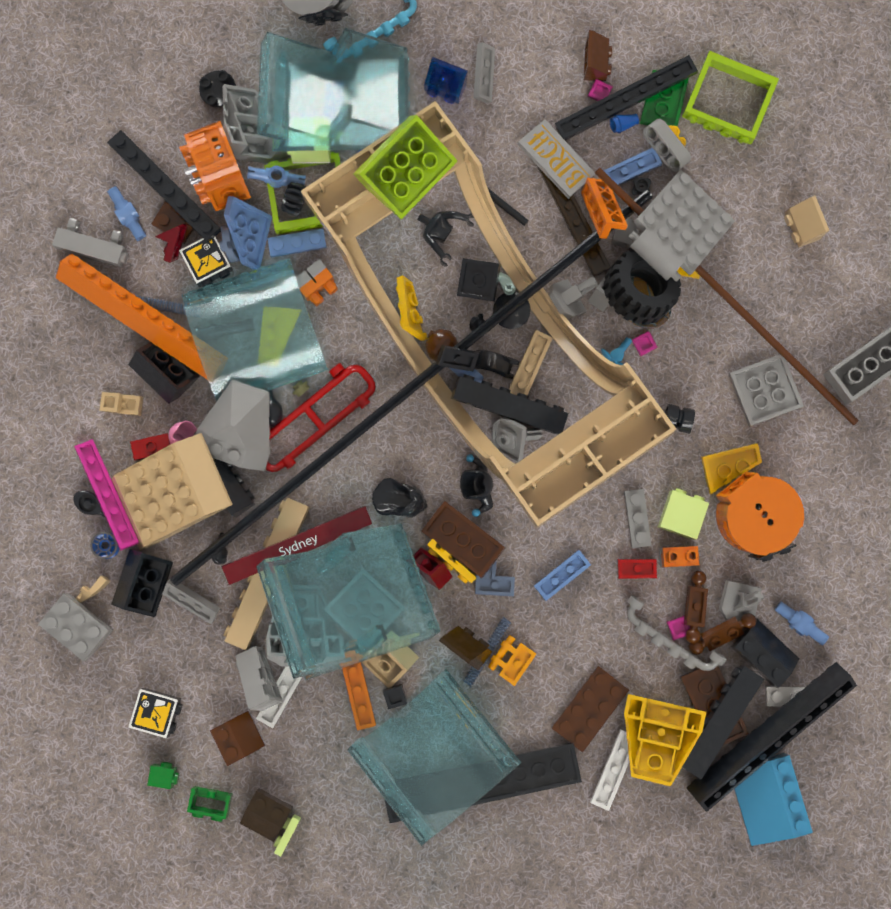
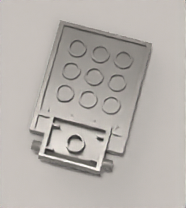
(679, 228)

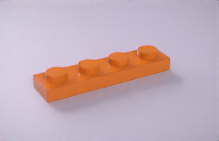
(359, 696)

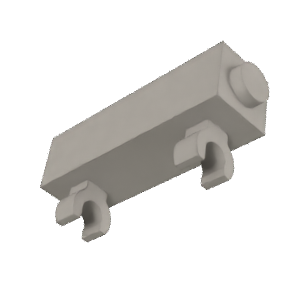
(90, 247)

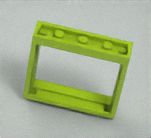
(740, 71)
(298, 224)

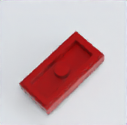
(147, 446)
(637, 568)

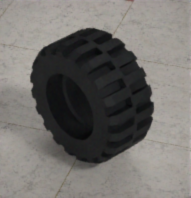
(629, 300)

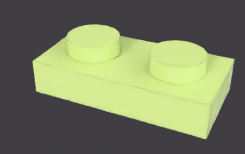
(282, 841)

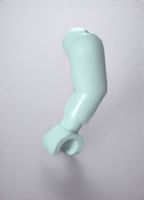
(506, 283)

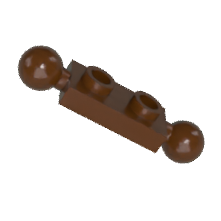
(695, 607)
(723, 633)

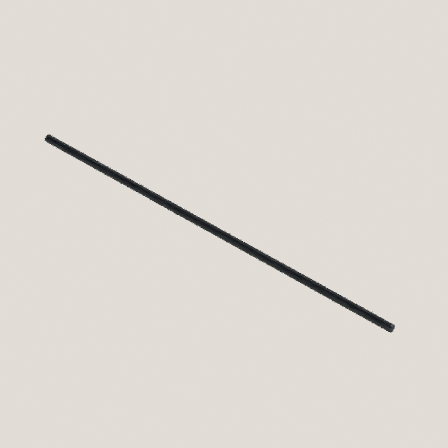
(394, 401)

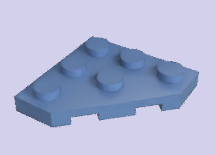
(248, 230)

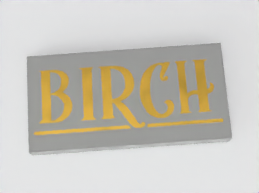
(556, 158)

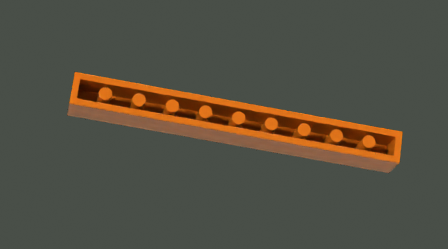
(130, 310)

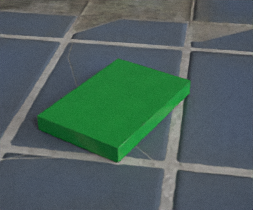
(665, 105)

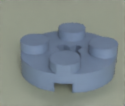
(227, 245)

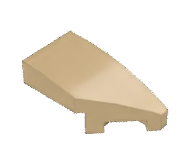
(87, 593)

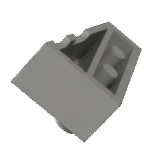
(257, 679)

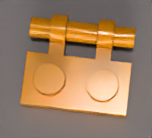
(517, 663)

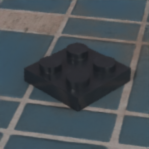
(478, 279)

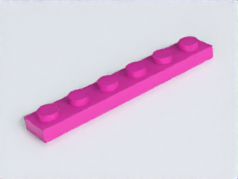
(106, 494)

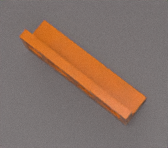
(598, 206)

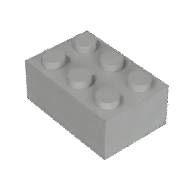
(75, 627)

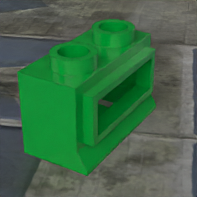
(199, 812)

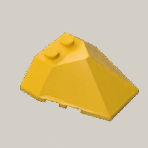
(660, 737)

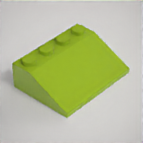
(405, 166)

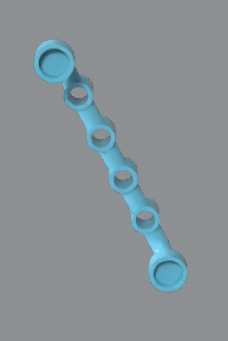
(387, 27)

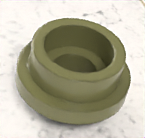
(300, 388)

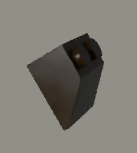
(468, 648)
(266, 814)

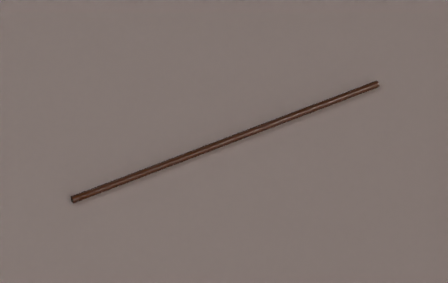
(742, 311)

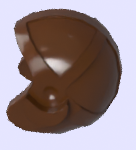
(436, 340)

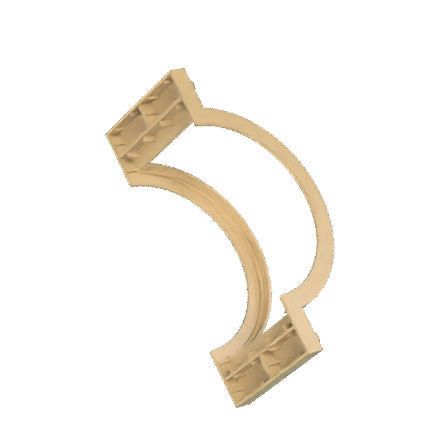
(578, 456)

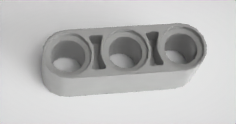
(666, 145)

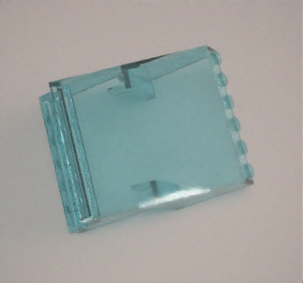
(331, 98)
(348, 601)

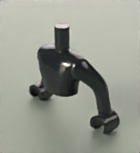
(439, 229)

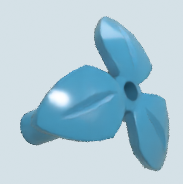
(618, 353)

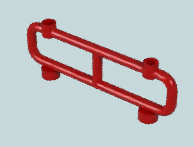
(338, 373)

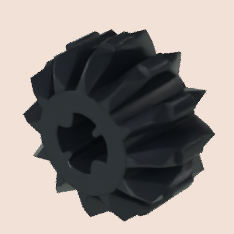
(293, 199)

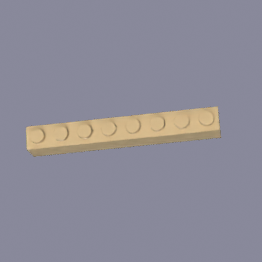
(253, 599)

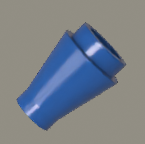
(623, 122)

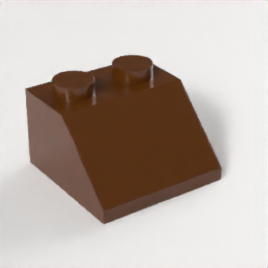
(597, 57)
(237, 738)

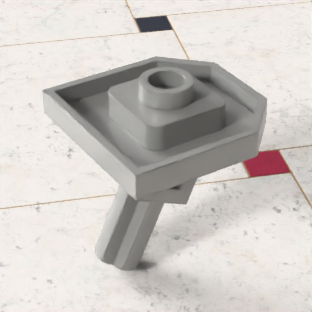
(568, 297)
(511, 436)
(739, 599)

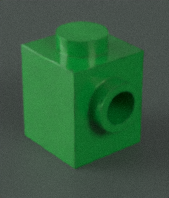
(163, 775)

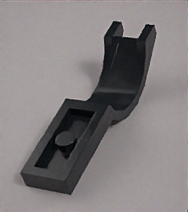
(479, 359)

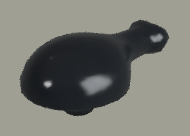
(275, 410)
(87, 503)

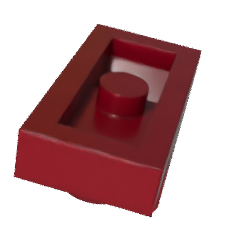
(175, 240)

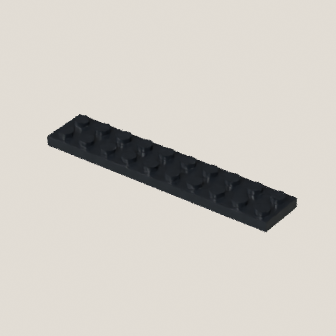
(537, 772)

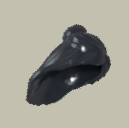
(398, 499)

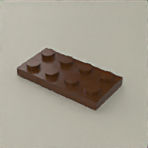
(463, 539)
(704, 689)
(590, 709)

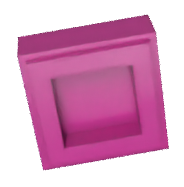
(599, 90)
(644, 343)
(677, 628)

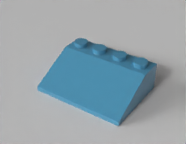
(773, 803)

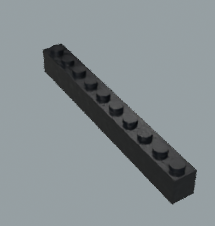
(771, 736)

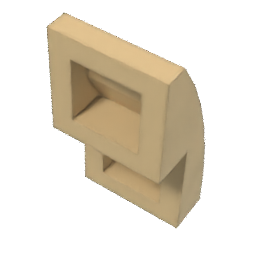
(121, 403)

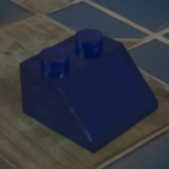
(445, 81)

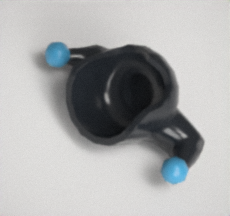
(477, 485)

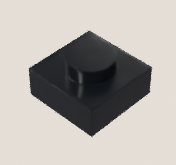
(395, 696)

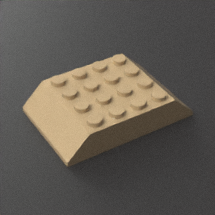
(171, 490)

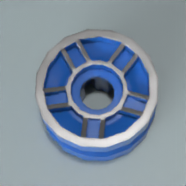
(98, 549)

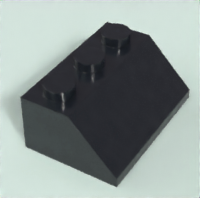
(162, 372)
(240, 498)
(142, 583)
(766, 654)

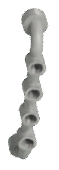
(674, 649)

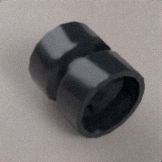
(681, 419)

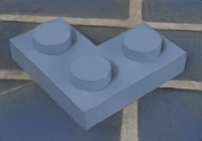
(494, 585)

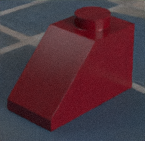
(432, 568)

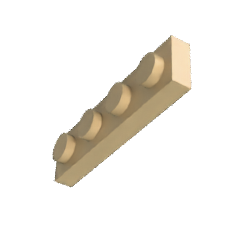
(530, 363)

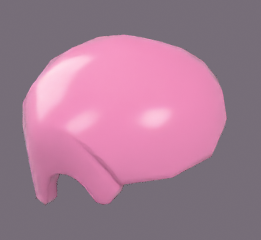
(181, 431)

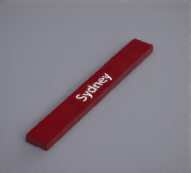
(298, 543)

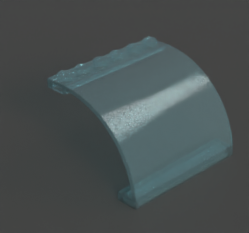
(254, 329)
(434, 758)

